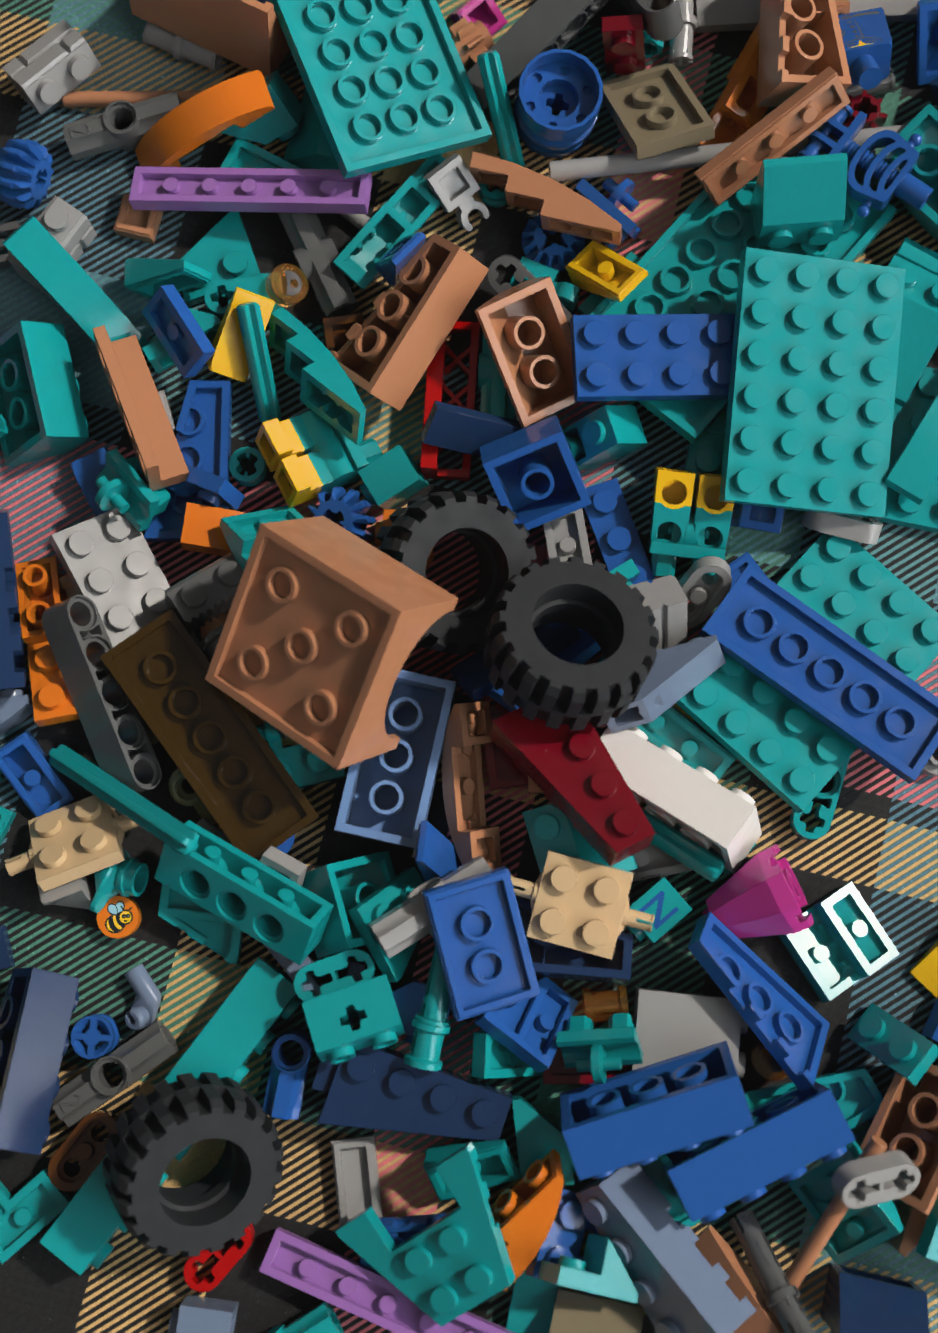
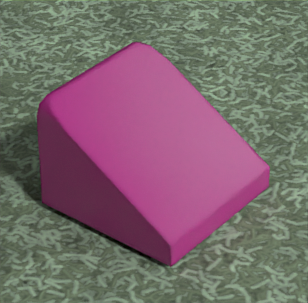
(481, 10)

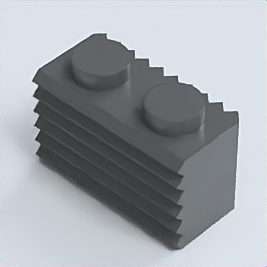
(205, 592)

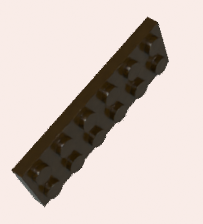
(209, 737)

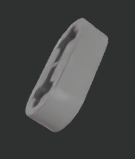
(848, 527)
(875, 1179)

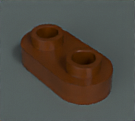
(85, 1148)

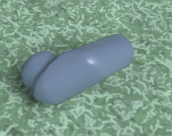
(146, 999)

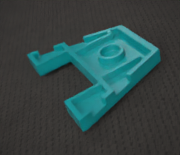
(449, 1262)

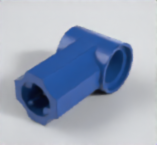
(288, 1077)

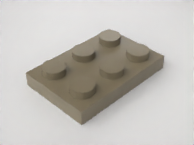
(656, 111)

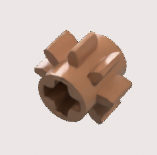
(470, 40)

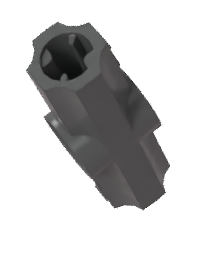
(102, 132)
(315, 257)
(94, 1088)

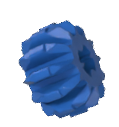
(24, 173)
(349, 506)

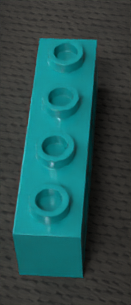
(247, 894)

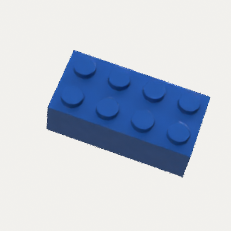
(654, 1111)
(784, 1140)

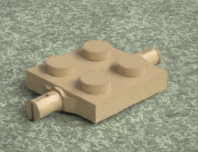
(72, 843)
(580, 904)

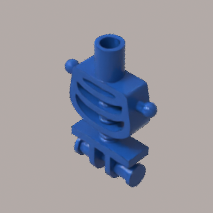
(901, 183)

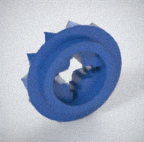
(554, 256)

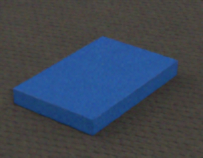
(481, 943)

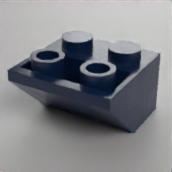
(872, 1303)

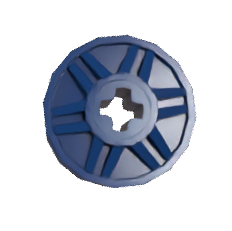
(562, 83)

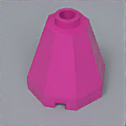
(761, 898)

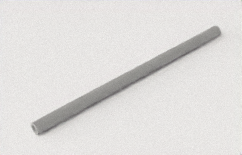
(676, 159)

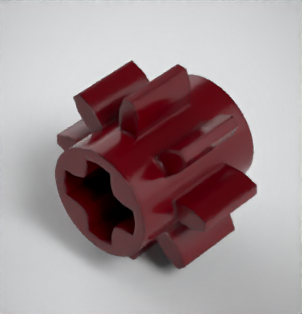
(868, 105)

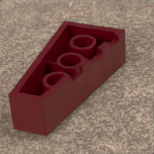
(579, 780)

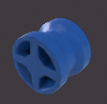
(86, 1036)

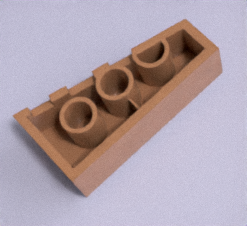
(795, 46)
(411, 321)

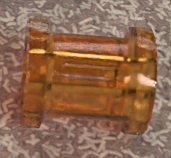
(603, 1004)

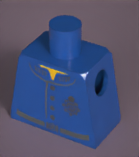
(867, 46)

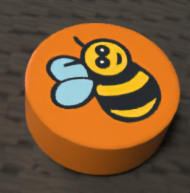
(119, 917)

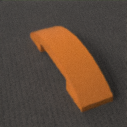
(203, 117)

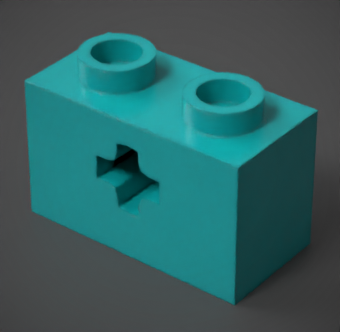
(331, 1013)

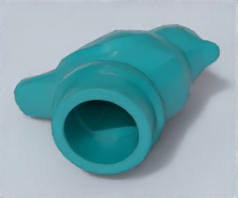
(123, 878)

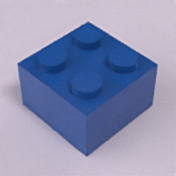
(535, 473)

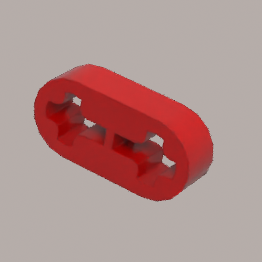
(226, 1262)

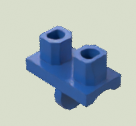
(619, 196)

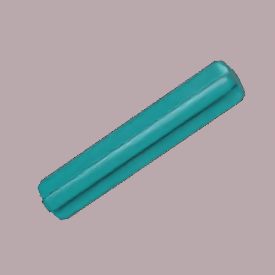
(500, 107)
(258, 361)
(685, 849)

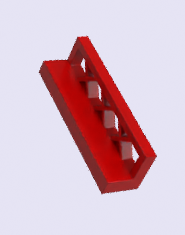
(436, 389)

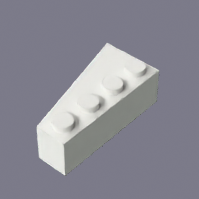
(686, 796)

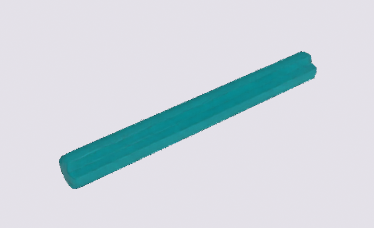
(124, 800)

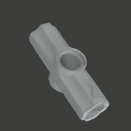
(409, 920)

